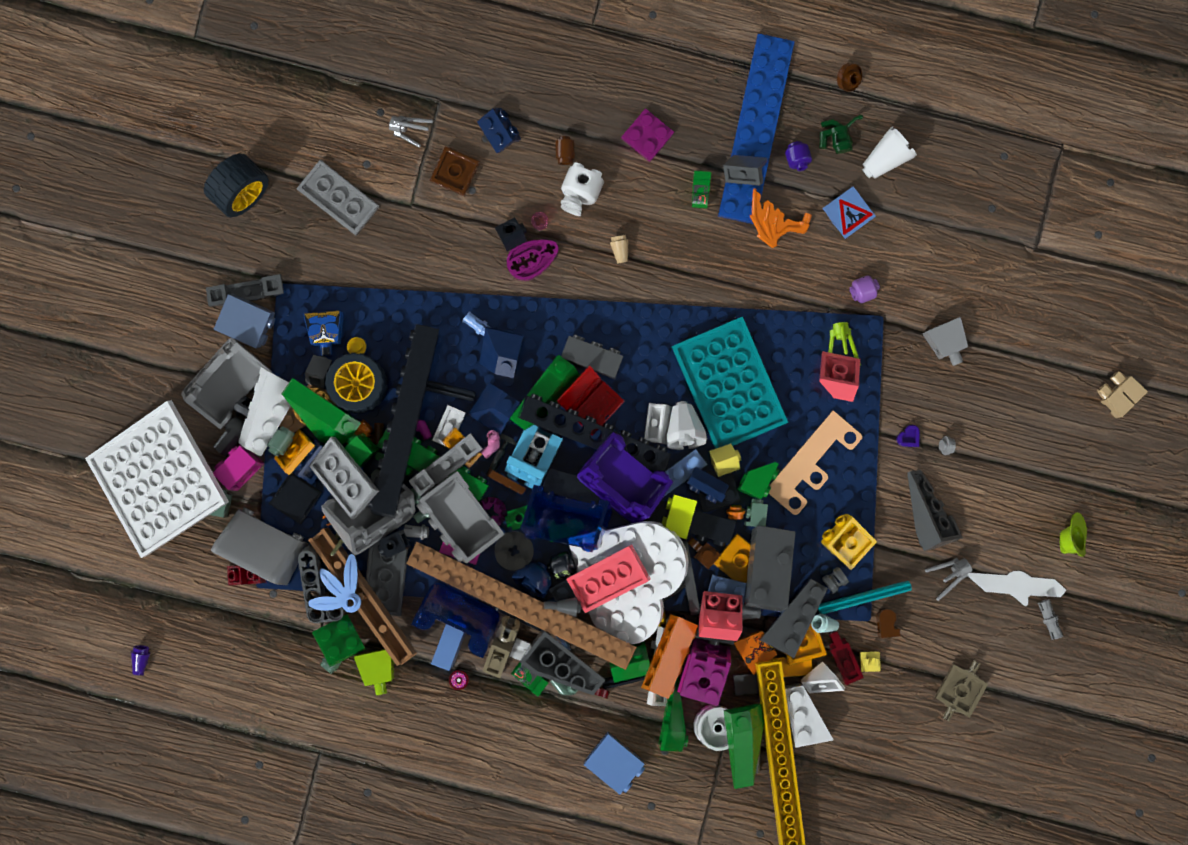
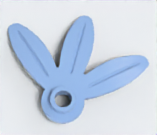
(342, 593)

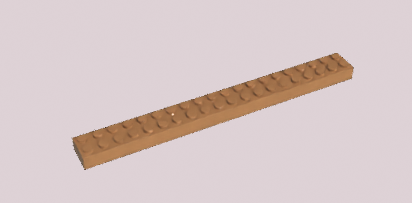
(521, 605)

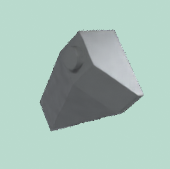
(931, 522)
(555, 662)

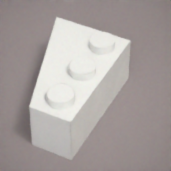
(804, 719)

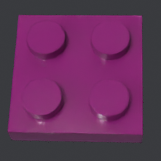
(647, 135)

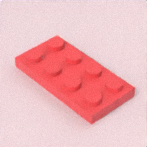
(608, 578)

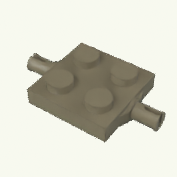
(961, 690)

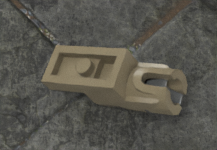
(501, 646)

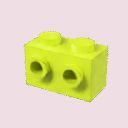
(679, 515)

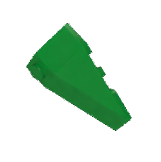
(550, 386)
(319, 414)
(673, 730)
(744, 737)

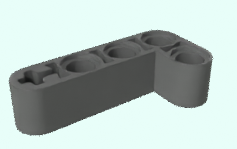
(314, 584)

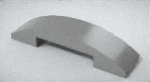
(445, 465)

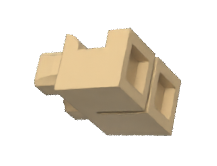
(1123, 395)

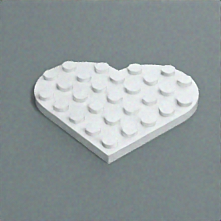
(639, 611)

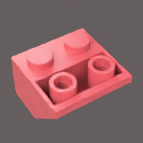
(720, 616)

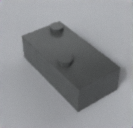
(769, 568)

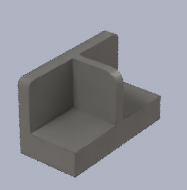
(744, 170)

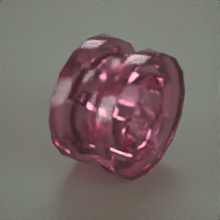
(537, 215)

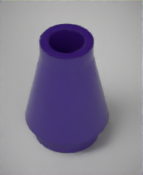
(139, 657)

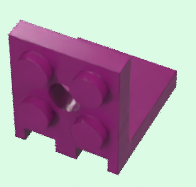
(708, 662)

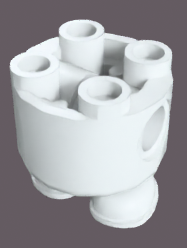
(579, 193)

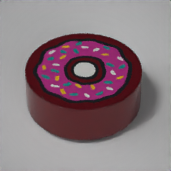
(458, 679)

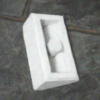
(658, 423)

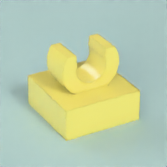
(869, 661)

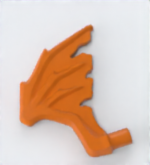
(770, 222)

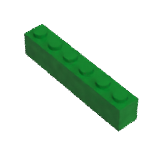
(423, 457)

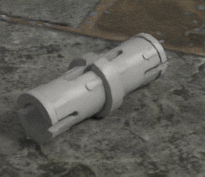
(1050, 619)

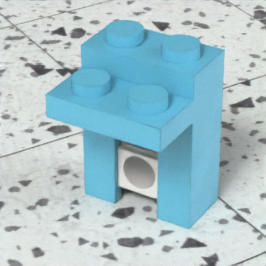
(532, 474)

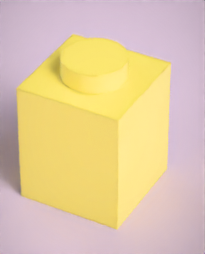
(725, 459)

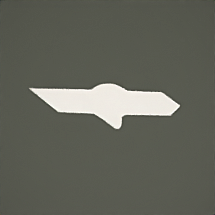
(1018, 585)

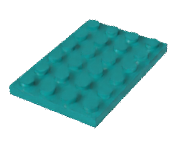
(729, 384)

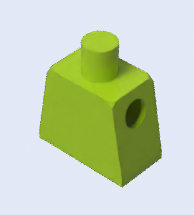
(376, 669)

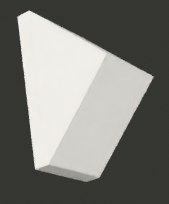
(821, 680)

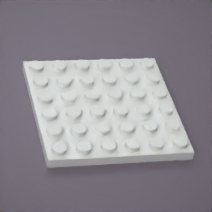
(156, 479)

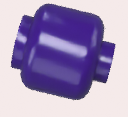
(798, 156)

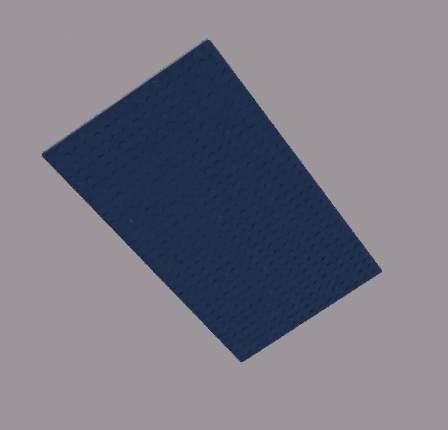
(649, 373)

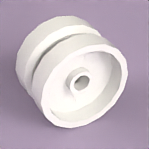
(705, 724)

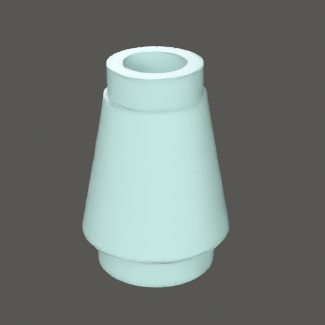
(823, 623)

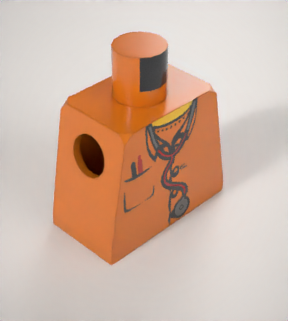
(754, 650)

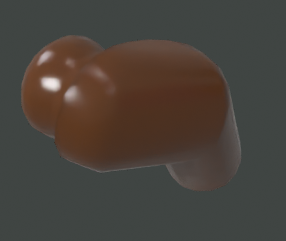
(378, 433)

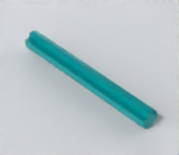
(864, 597)

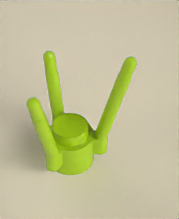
(842, 332)

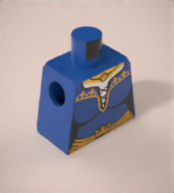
(324, 330)

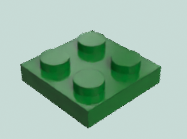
(338, 640)

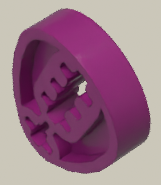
(535, 269)

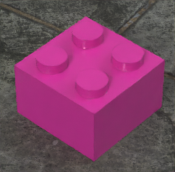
(237, 468)

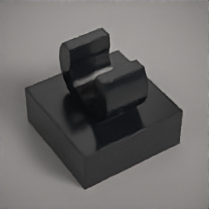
(242, 406)

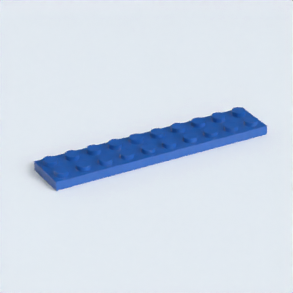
(758, 119)

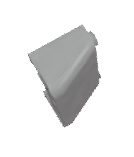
(223, 382)
(368, 528)
(259, 547)

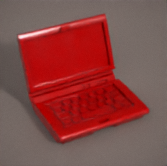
(591, 398)

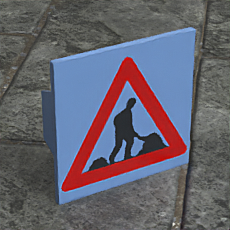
(849, 212)

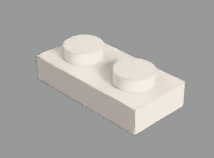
(451, 418)

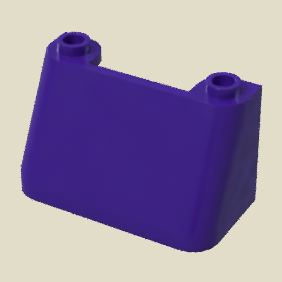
(624, 480)

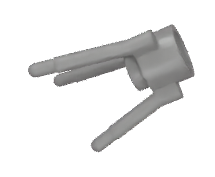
(400, 125)
(960, 570)

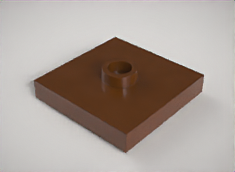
(454, 171)

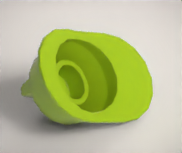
(1074, 537)

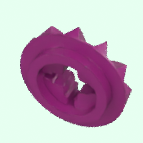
(499, 508)

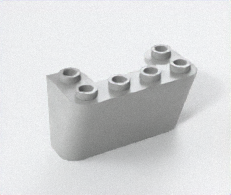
(459, 518)

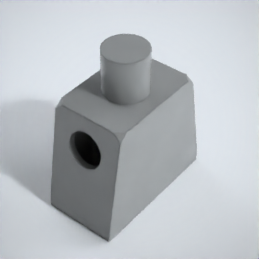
(948, 340)

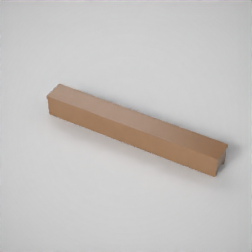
(371, 607)

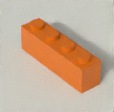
(669, 656)

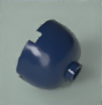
(533, 578)

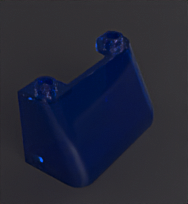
(565, 520)
(459, 612)

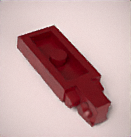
(844, 659)

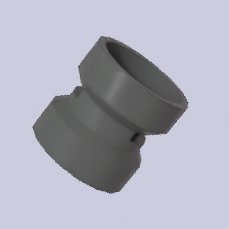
(832, 583)

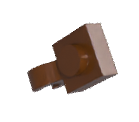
(704, 553)

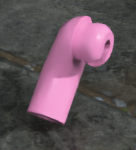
(493, 444)

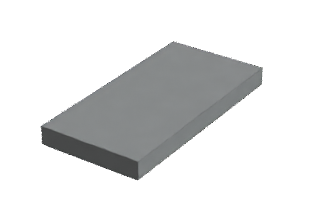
(338, 197)
(343, 478)

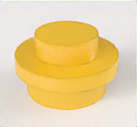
(356, 345)

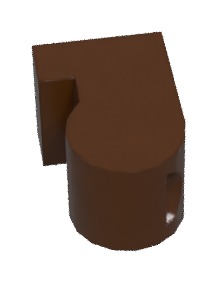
(885, 624)

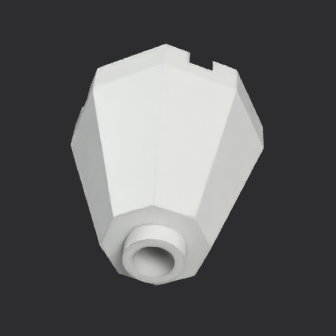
(685, 428)

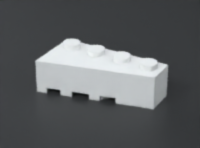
(265, 412)

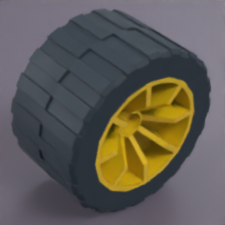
(236, 185)
(356, 383)

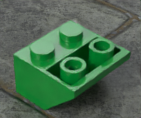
(756, 481)
(637, 667)

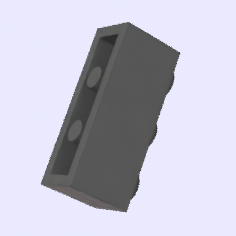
(586, 354)

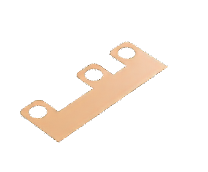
(805, 461)

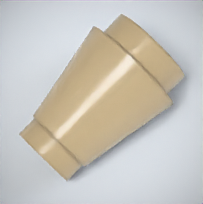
(620, 248)

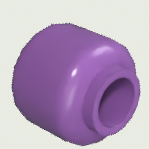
(864, 289)

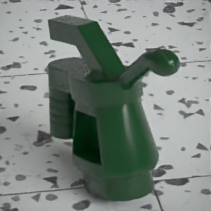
(840, 136)

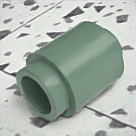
(280, 441)

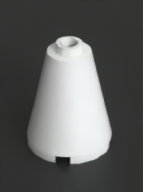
(888, 154)

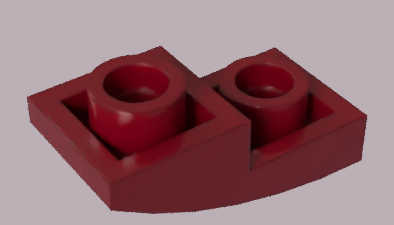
(241, 576)

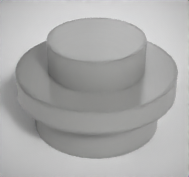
(947, 445)

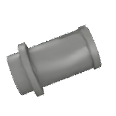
(417, 531)

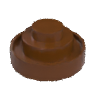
(849, 77)

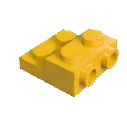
(848, 540)

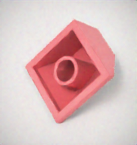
(840, 375)

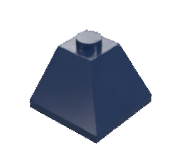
(501, 351)
(494, 408)

